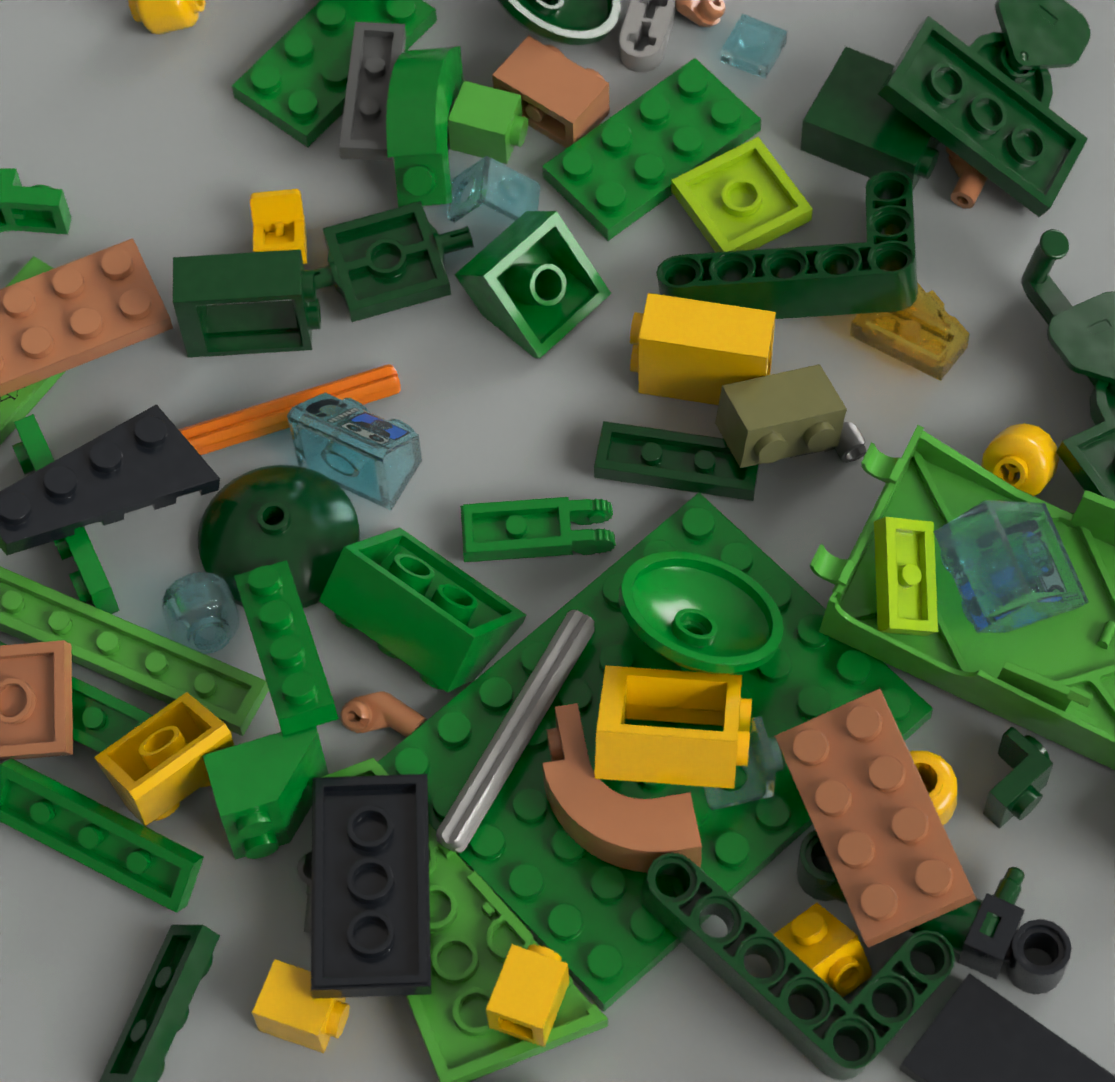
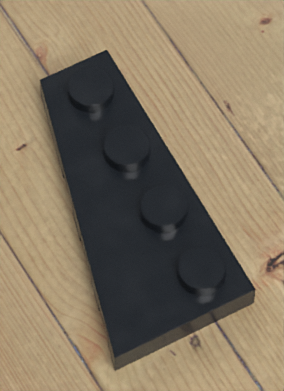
(114, 474)

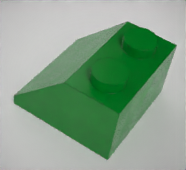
(534, 282)
(265, 789)

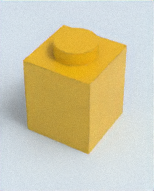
(528, 993)
(290, 1013)

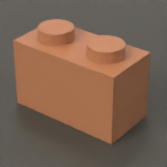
(555, 92)

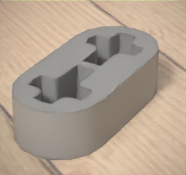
(656, 30)

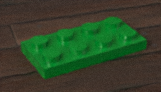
(305, 73)
(633, 156)

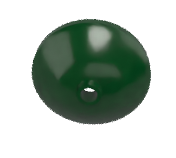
(565, 20)
(310, 537)

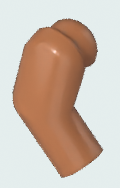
(701, 12)
(969, 183)
(379, 712)

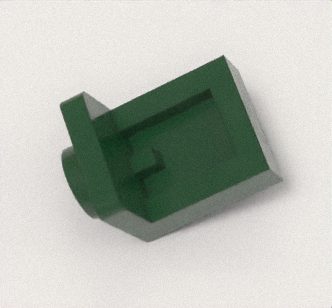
(1020, 789)

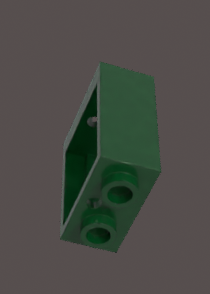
(245, 326)

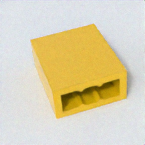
(697, 346)

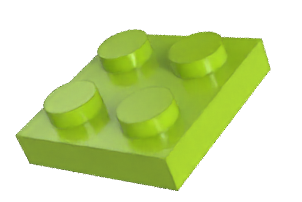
(741, 198)

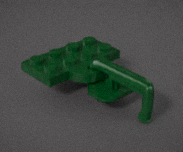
(996, 95)
(1086, 344)

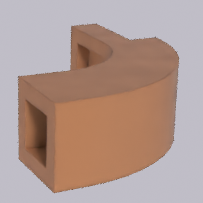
(607, 823)

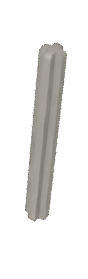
(515, 731)

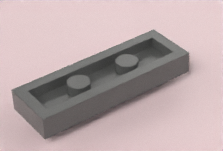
(365, 107)

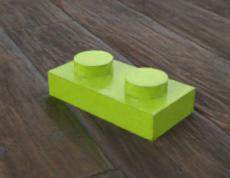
(905, 576)

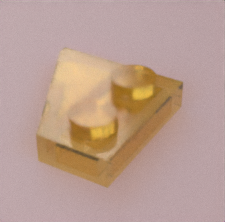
(917, 336)

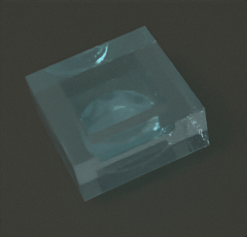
(753, 46)

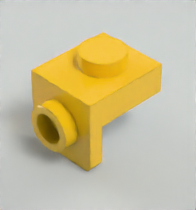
(278, 221)
(827, 948)

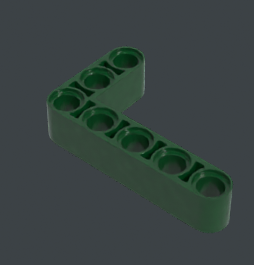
(818, 278)
(790, 974)

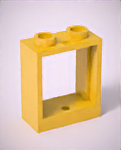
(671, 753)

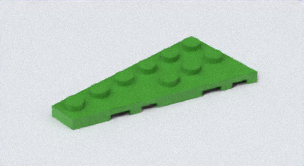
(468, 950)

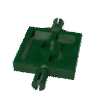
(388, 260)

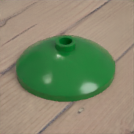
(700, 612)

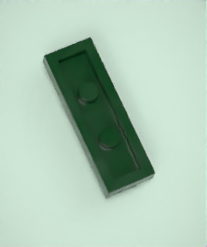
(672, 461)
(162, 1005)

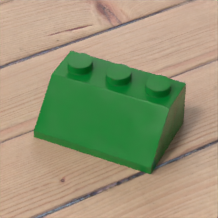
(420, 608)

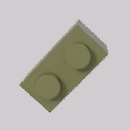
(780, 416)

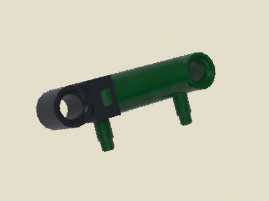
(980, 931)

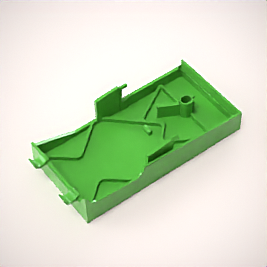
(1042, 676)

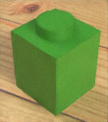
(486, 122)

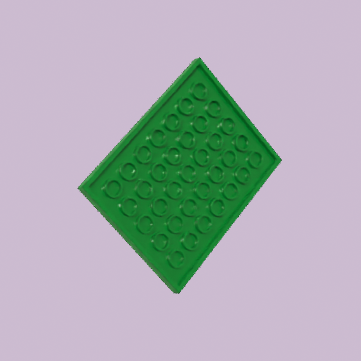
(521, 851)

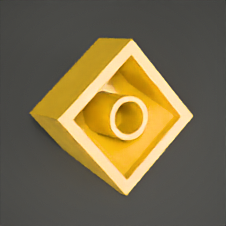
(164, 758)

